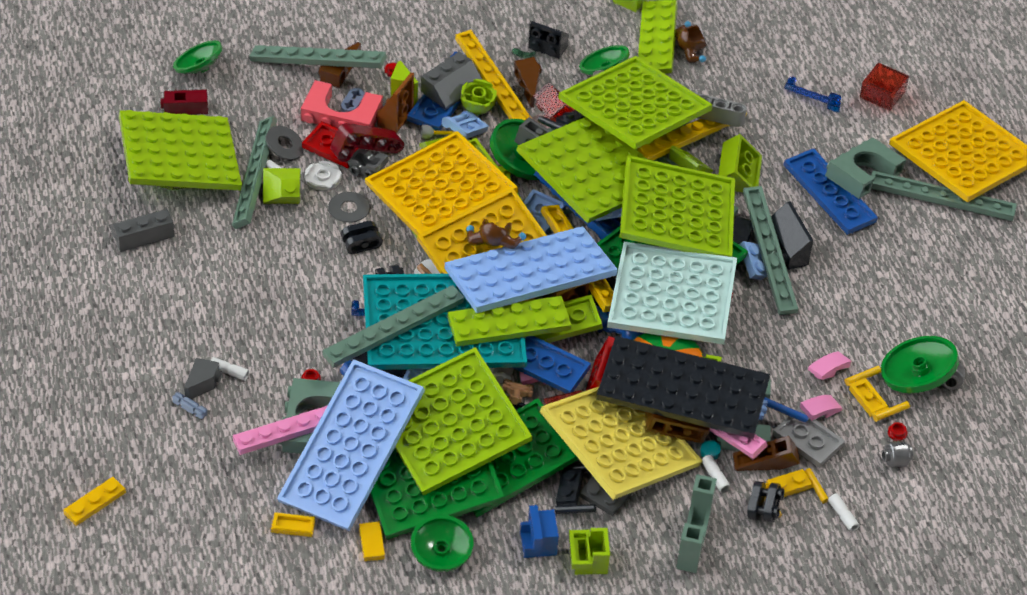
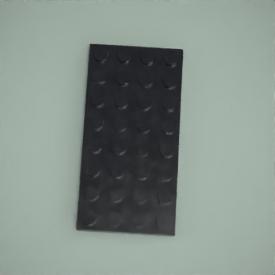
(683, 387)

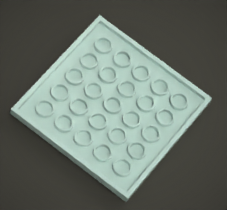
(672, 293)

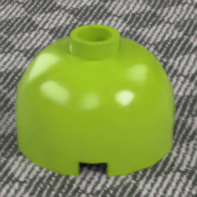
(478, 96)

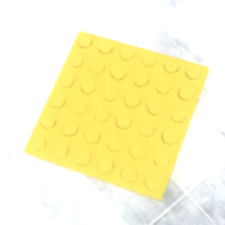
(616, 445)

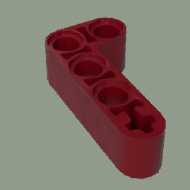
(358, 136)

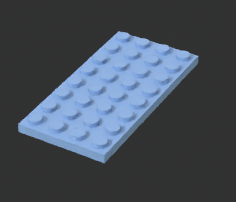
(530, 269)
(351, 445)

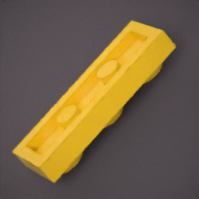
(94, 501)

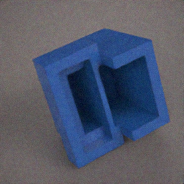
(539, 534)

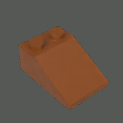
(398, 106)

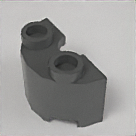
(366, 164)

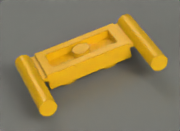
(869, 397)
(798, 482)

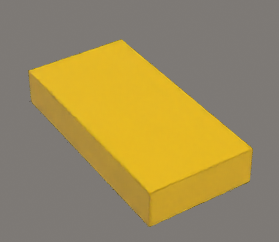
(293, 524)
(371, 541)

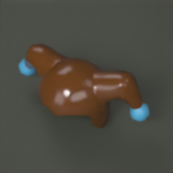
(691, 41)
(494, 235)

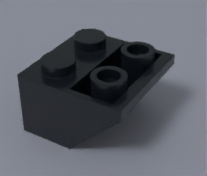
(547, 40)

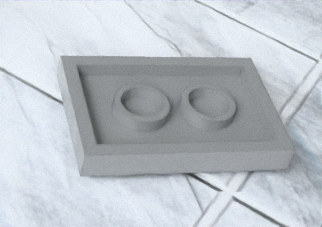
(811, 438)

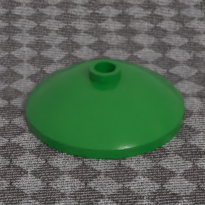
(198, 58)
(604, 59)
(442, 533)

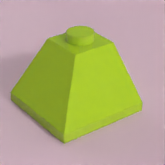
(281, 185)

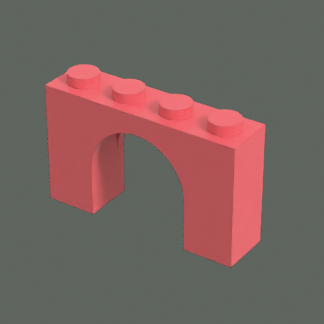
(316, 108)

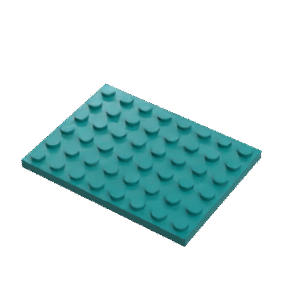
(432, 340)

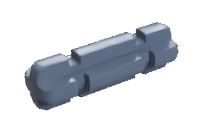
(190, 405)

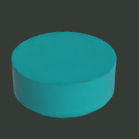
(710, 448)

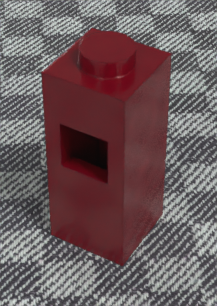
(185, 102)

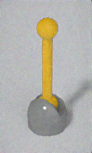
(427, 132)

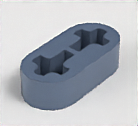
(349, 100)

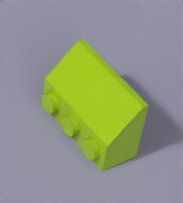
(740, 162)

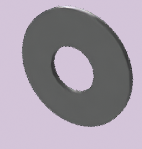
(281, 131)
(361, 212)

